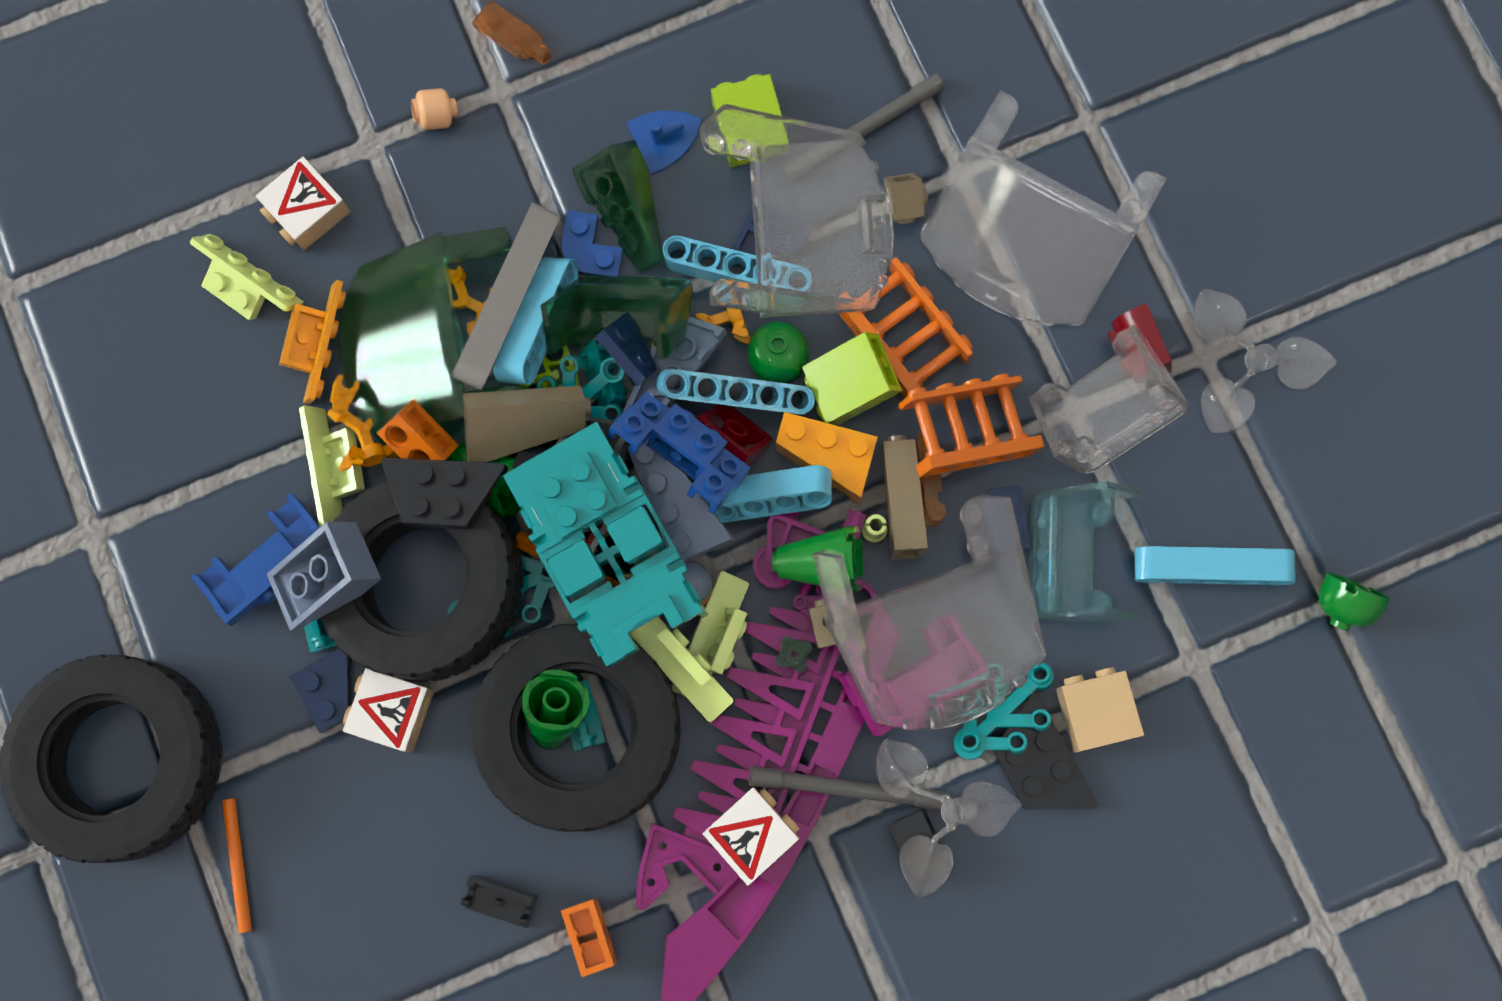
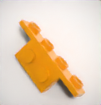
(309, 338)

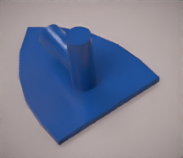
(664, 136)

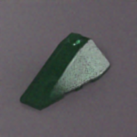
(622, 193)

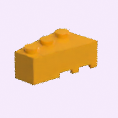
(837, 448)

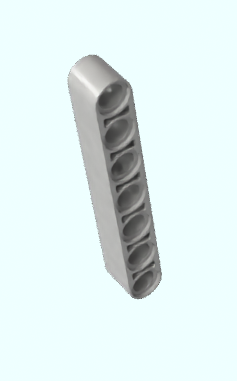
(505, 297)

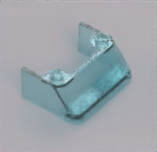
(1063, 552)

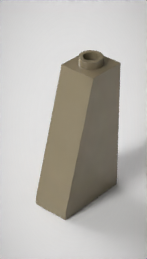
(520, 419)
(903, 499)

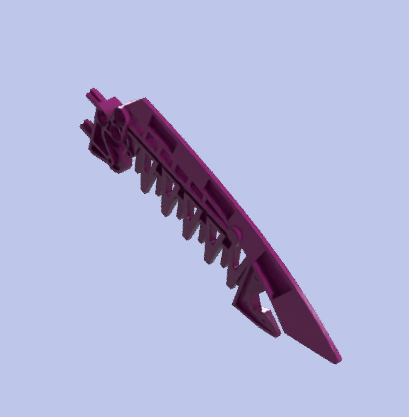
(714, 933)

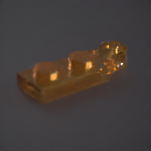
(511, 33)

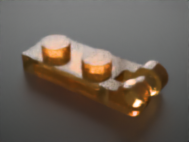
(933, 510)

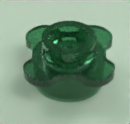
(789, 646)

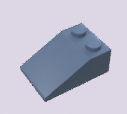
(323, 573)

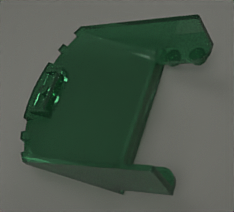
(403, 329)

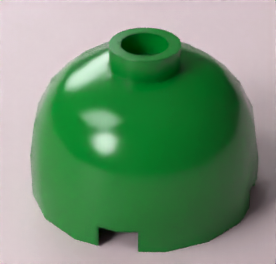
(777, 352)
(1350, 603)

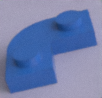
(579, 244)

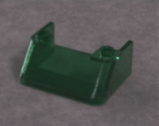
(593, 302)

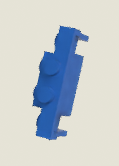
(685, 444)
(247, 584)

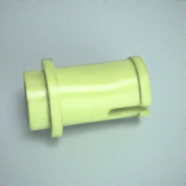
(871, 535)

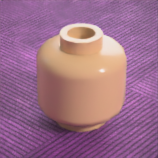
(433, 109)

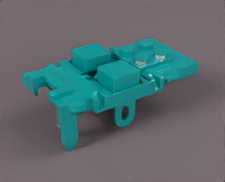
(575, 491)

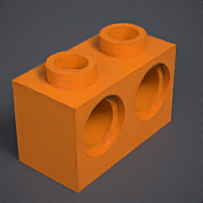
(417, 435)
(589, 937)

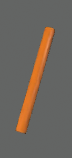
(237, 865)

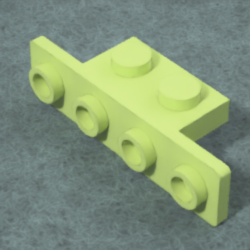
(238, 281)
(324, 457)
(722, 626)
(683, 668)

